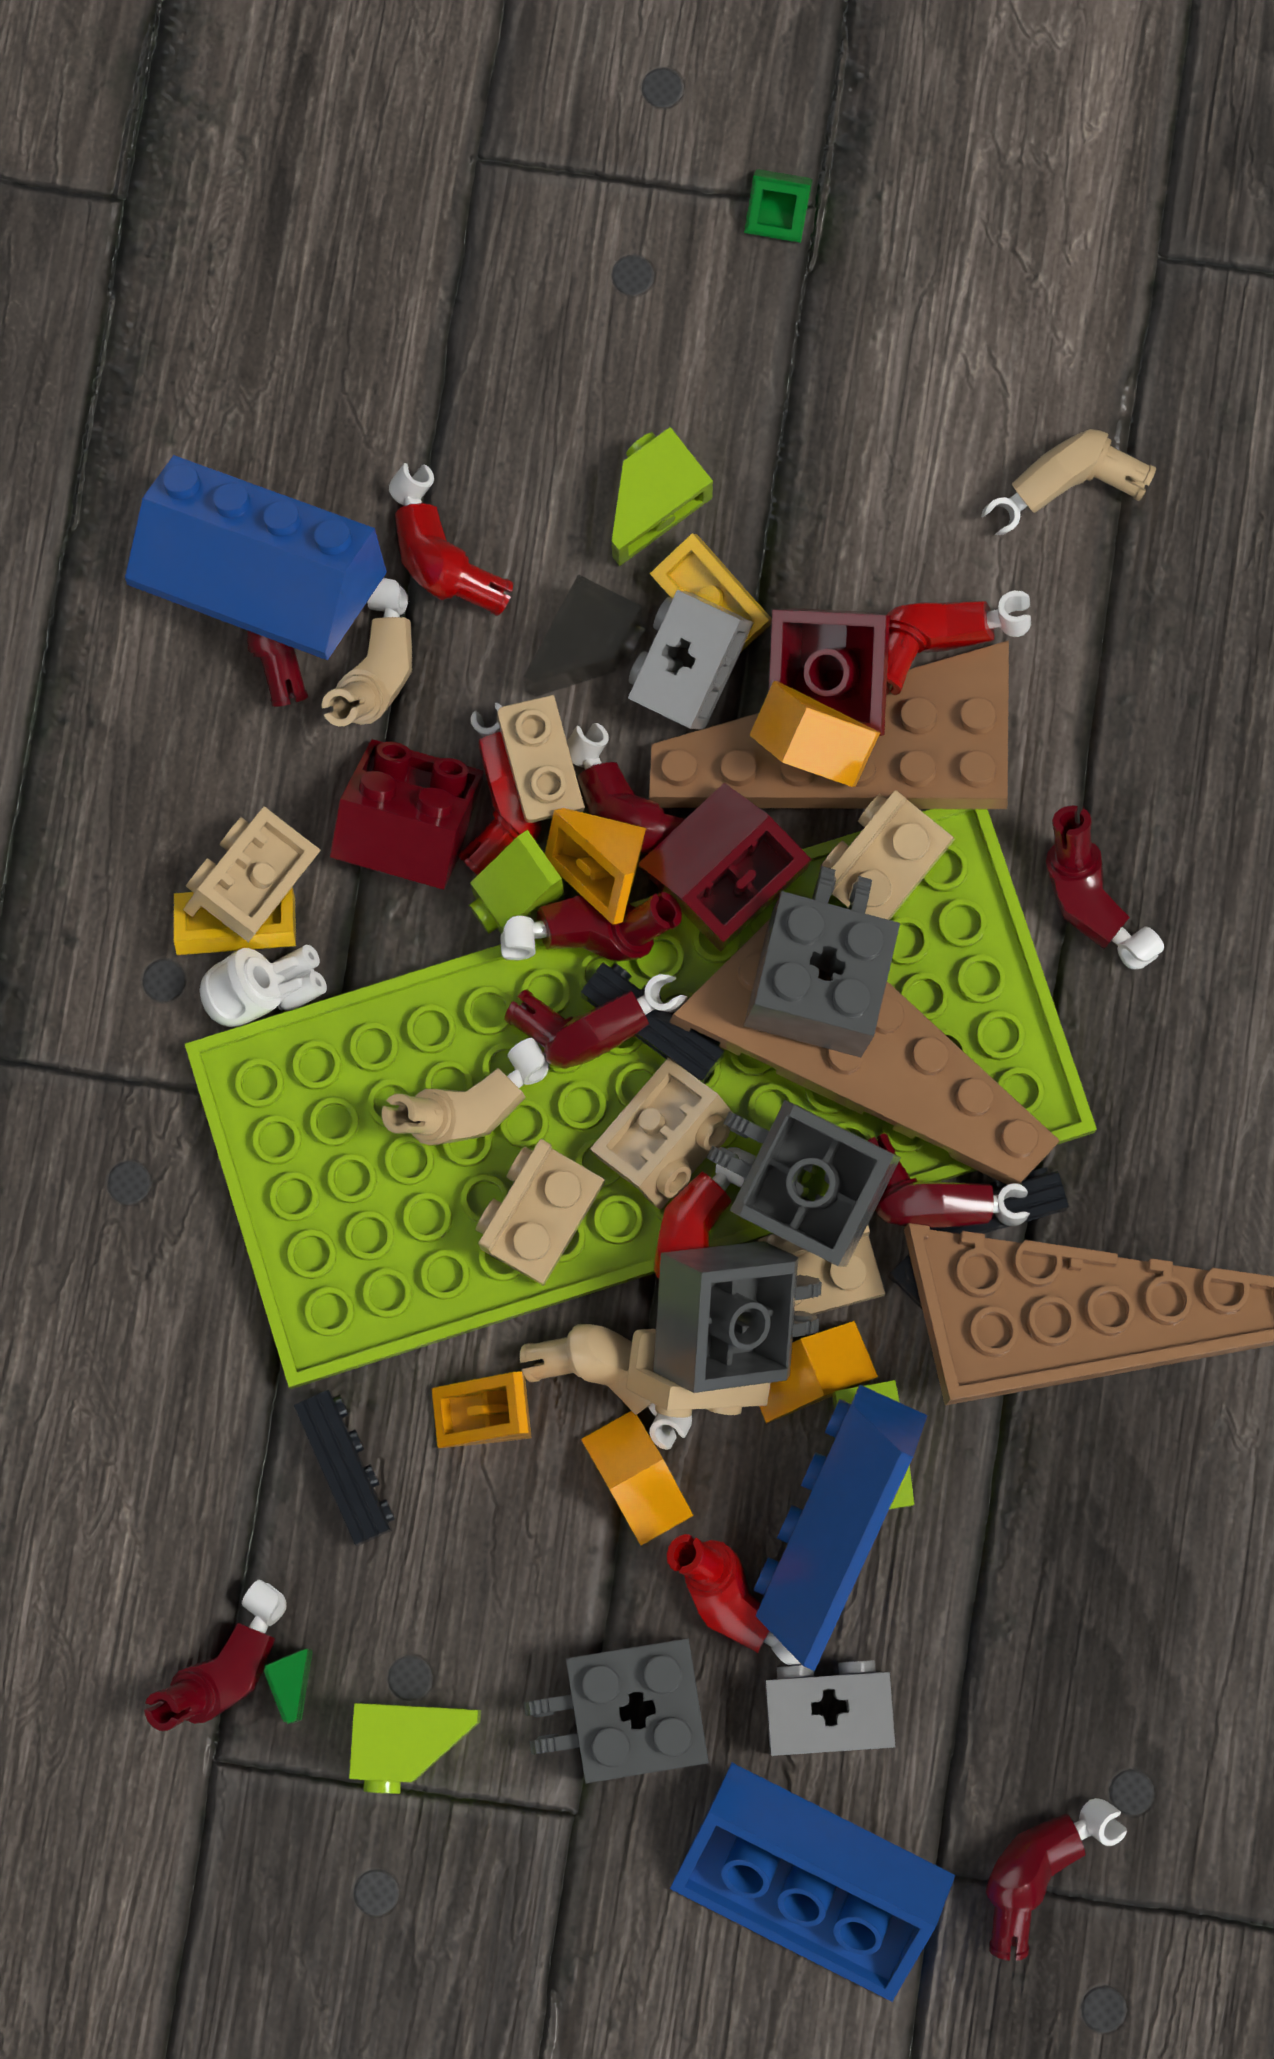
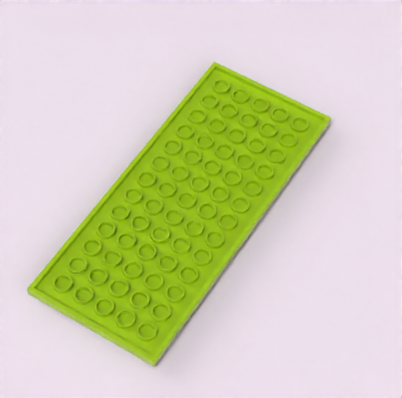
(374, 1237)

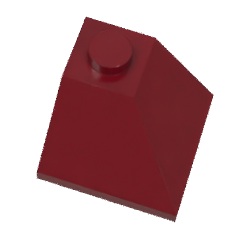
(834, 659)

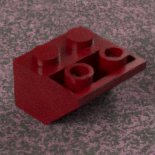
(406, 813)
(725, 864)

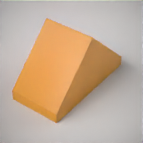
(813, 735)
(596, 858)
(818, 1368)
(482, 1411)
(637, 1477)

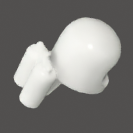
(251, 986)

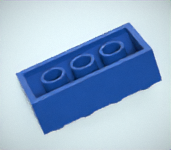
(253, 557)
(838, 1522)
(813, 1882)

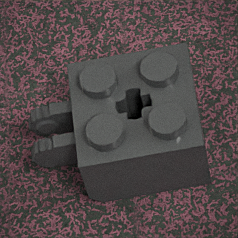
(838, 940)
(778, 1199)
(730, 1315)
(603, 1685)

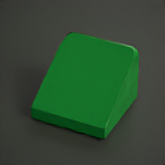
(778, 205)
(289, 1683)

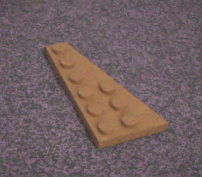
(938, 749)
(904, 1077)
(1058, 1314)

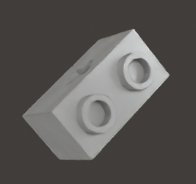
(711, 637)
(863, 1726)

